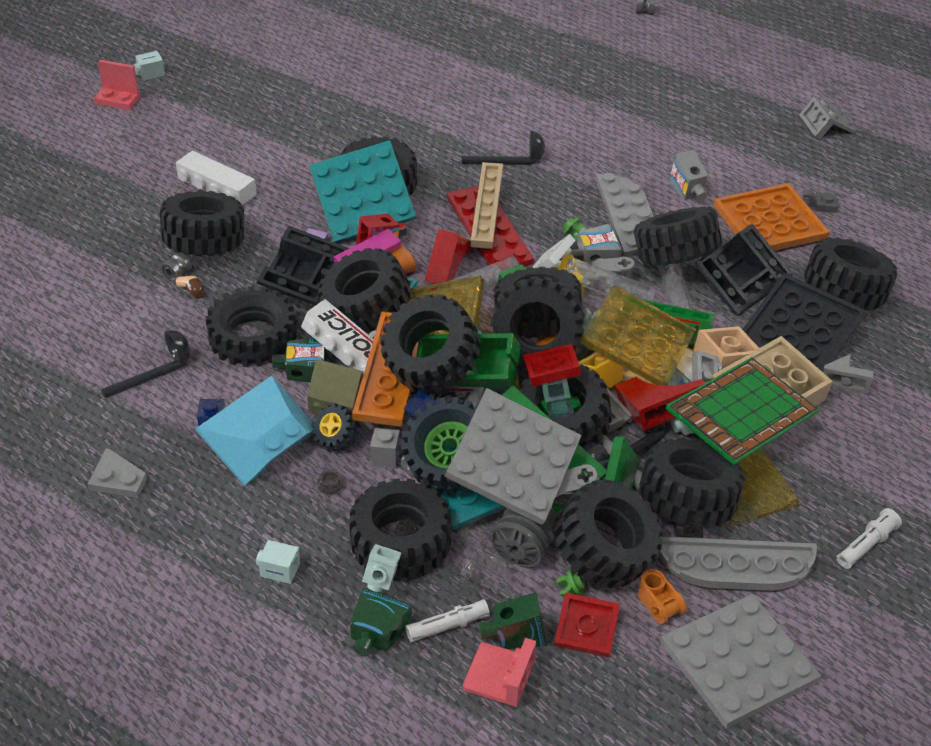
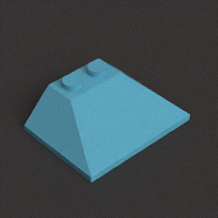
(256, 429)

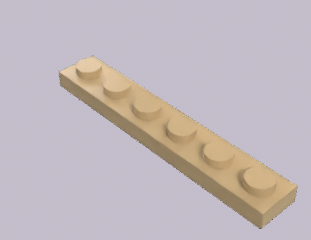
(487, 205)

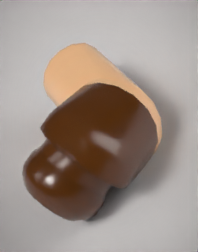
(193, 285)

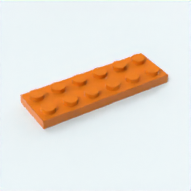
(381, 394)

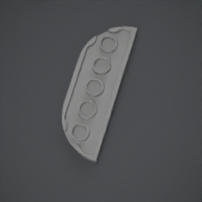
(625, 207)
(738, 562)

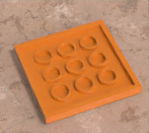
(775, 213)

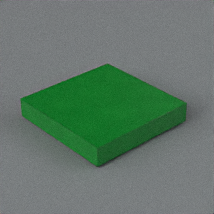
(622, 463)

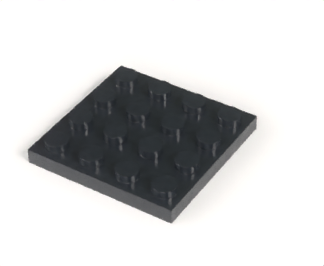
(806, 318)

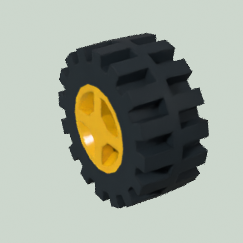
(335, 417)

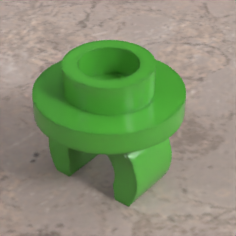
(573, 227)
(574, 583)

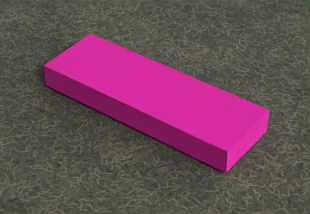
(385, 240)

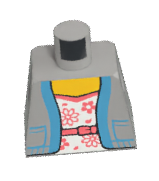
(689, 176)
(596, 244)

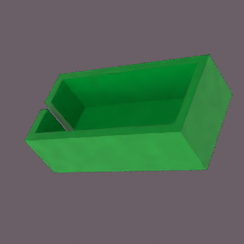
(493, 368)

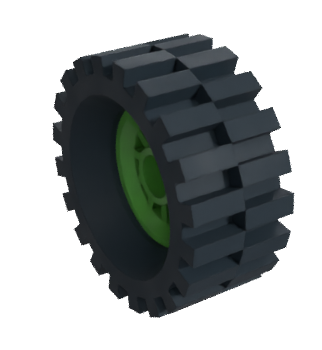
(422, 448)

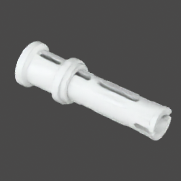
(876, 532)

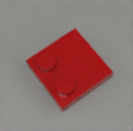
(552, 365)
(587, 625)

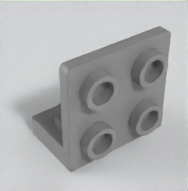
(821, 115)

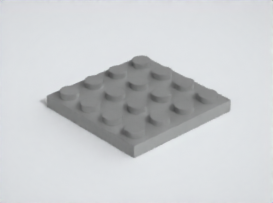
(513, 456)
(740, 660)

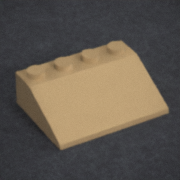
(791, 368)

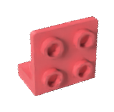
(118, 85)
(501, 672)

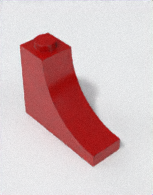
(446, 256)
(649, 401)

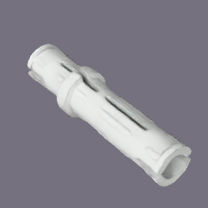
(458, 617)

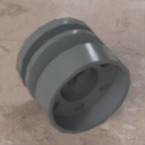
(522, 539)

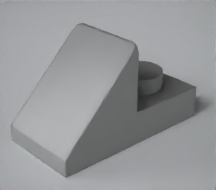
(848, 377)

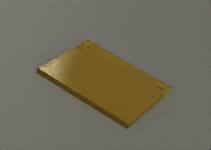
(763, 490)

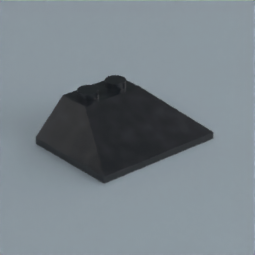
(300, 265)
(743, 269)

